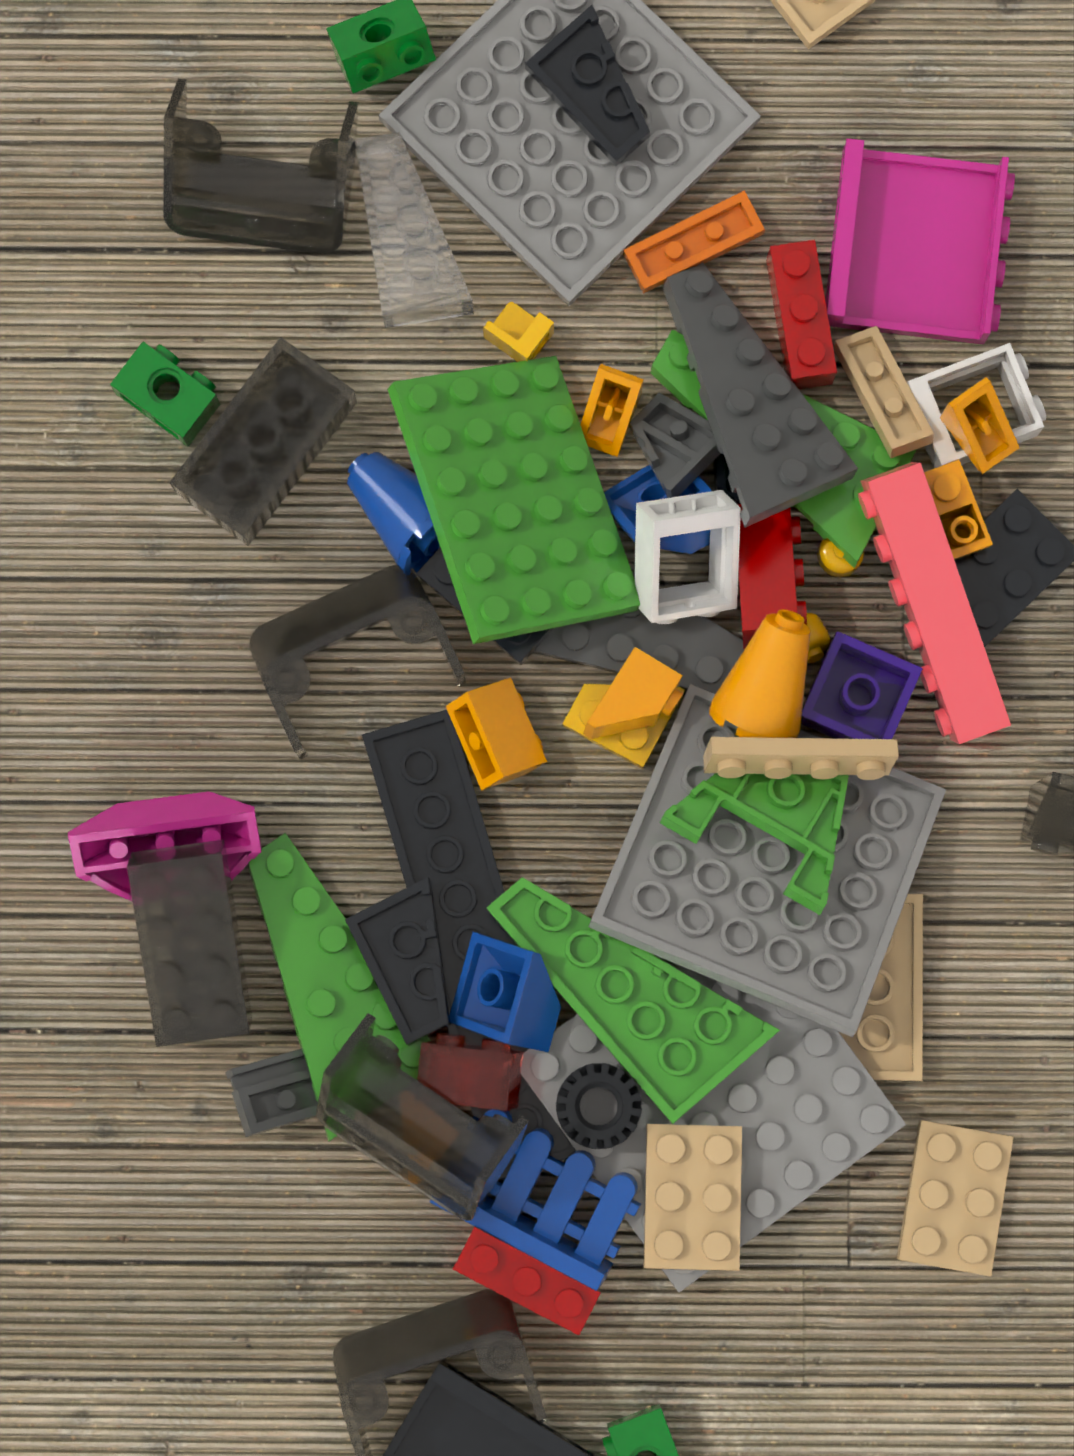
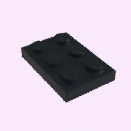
(1016, 568)

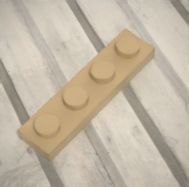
(787, 756)

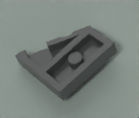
(674, 443)

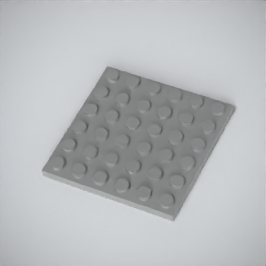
(532, 168)
(723, 899)
(799, 1100)

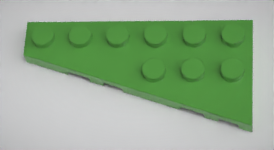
(833, 512)
(319, 962)
(648, 1014)

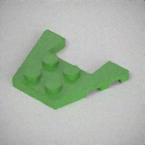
(792, 809)

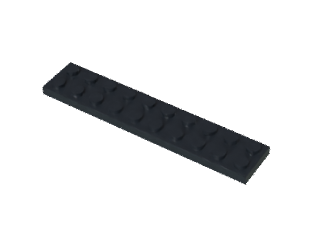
(444, 838)

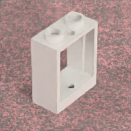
(1013, 374)
(679, 516)

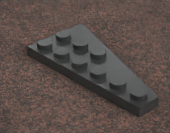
(756, 413)
(688, 646)

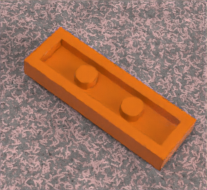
(694, 241)

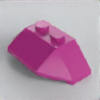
(106, 841)

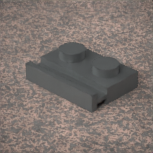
(273, 1092)

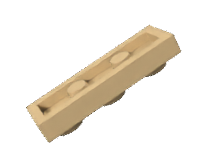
(883, 392)

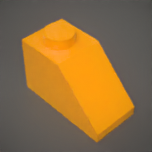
(636, 697)

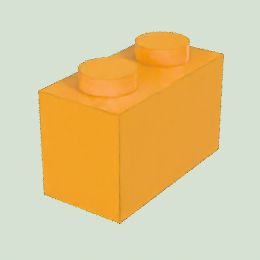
(496, 733)

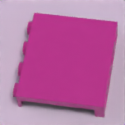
(918, 244)

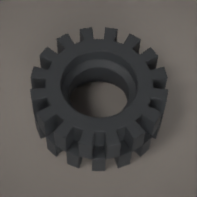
(627, 1112)

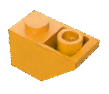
(958, 509)

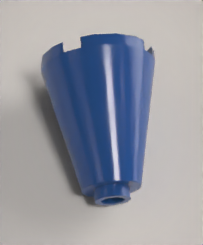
(395, 508)

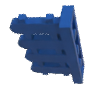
(545, 1237)

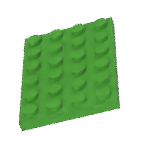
(514, 498)

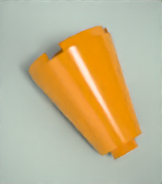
(767, 681)

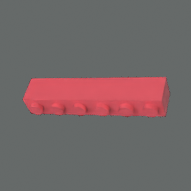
(934, 603)

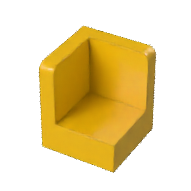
(519, 332)

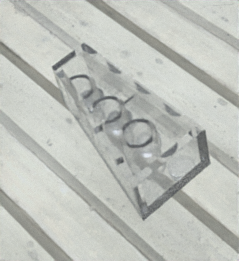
(410, 252)

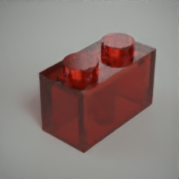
(471, 1074)

